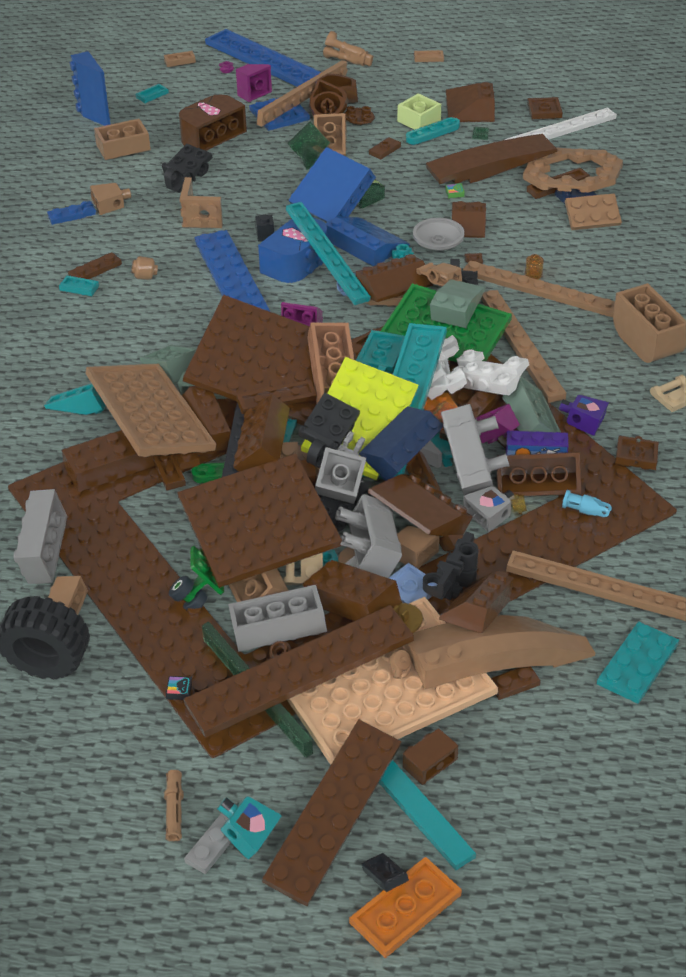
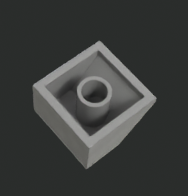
(340, 475)

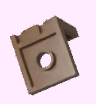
(192, 206)

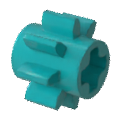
(401, 251)

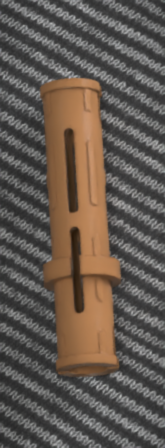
(173, 797)

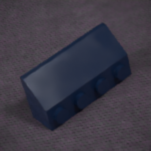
(400, 441)

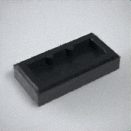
(385, 872)

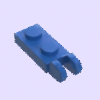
(71, 213)

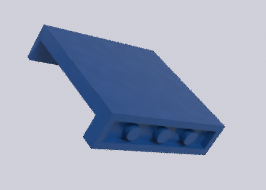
(333, 186)

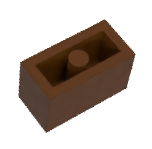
(430, 756)

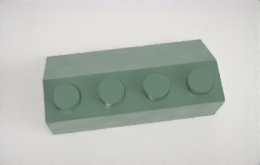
(531, 408)

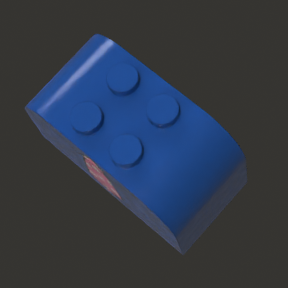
(288, 254)

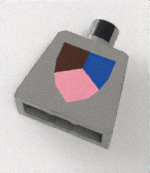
(489, 506)

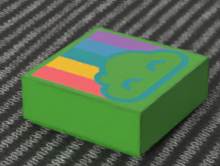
(454, 190)

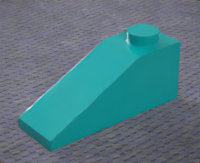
(78, 400)

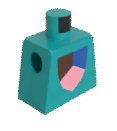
(247, 824)

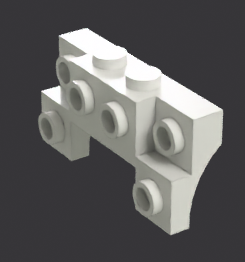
(491, 376)
(443, 379)

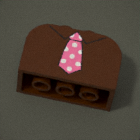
(212, 121)

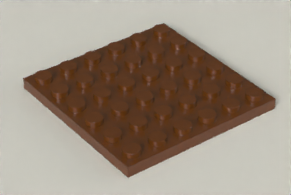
(258, 520)

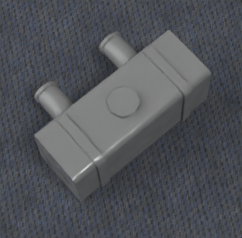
(467, 449)
(372, 535)

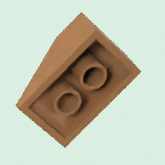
(334, 129)

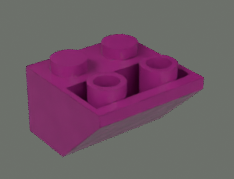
(302, 313)

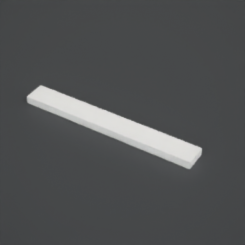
(573, 124)

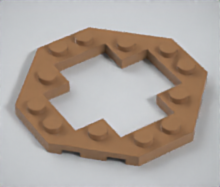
(606, 174)

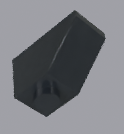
(264, 226)

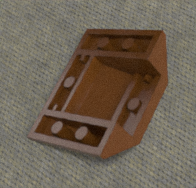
(472, 102)

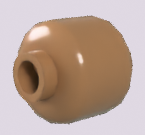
(144, 268)

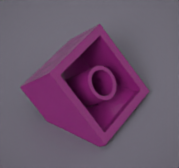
(253, 81)
(506, 422)

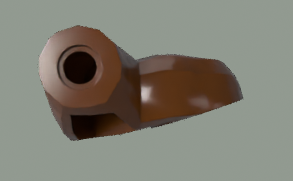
(333, 94)

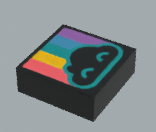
(178, 687)

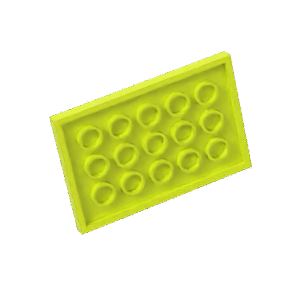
(376, 395)

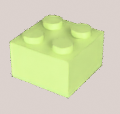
(418, 112)

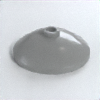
(438, 234)

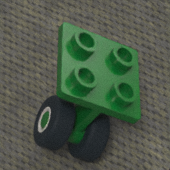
(191, 591)

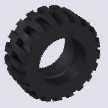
(43, 637)

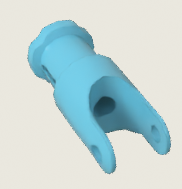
(586, 504)

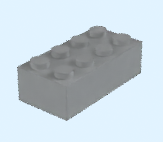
(40, 537)
(277, 618)

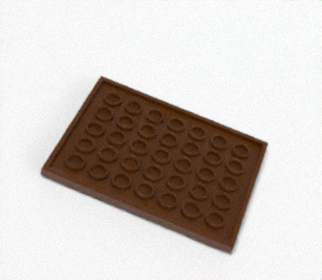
(251, 352)

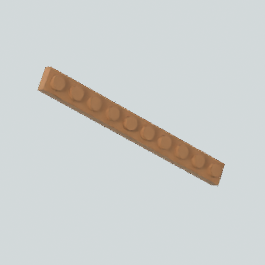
(295, 96)
(542, 289)
(526, 349)
(597, 585)

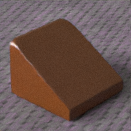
(448, 542)

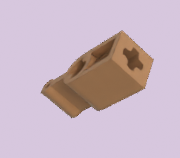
(440, 273)

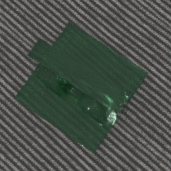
(307, 134)

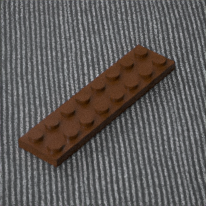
(331, 813)

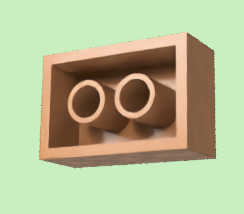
(122, 139)

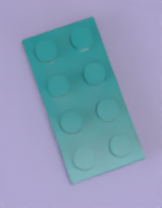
(638, 662)

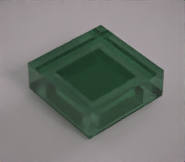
(480, 133)

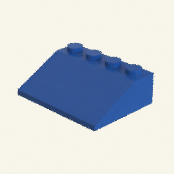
(90, 88)
(362, 239)

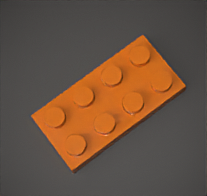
(403, 911)

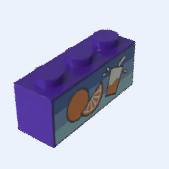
(535, 442)

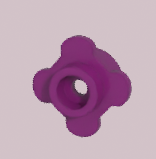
(226, 67)

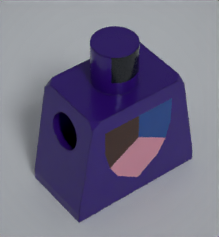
(585, 413)

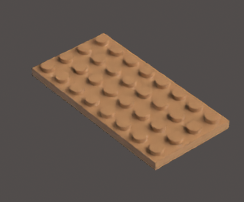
(150, 410)

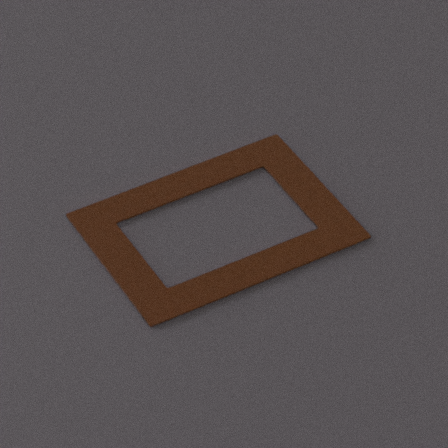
(133, 580)

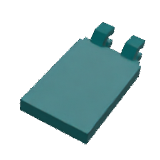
(381, 350)

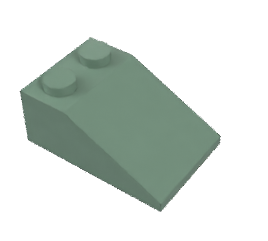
(455, 303)
(172, 359)

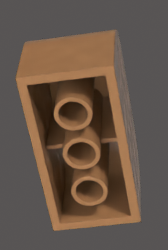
(649, 323)

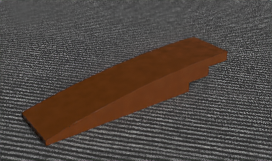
(489, 159)

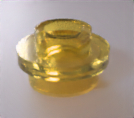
(519, 504)

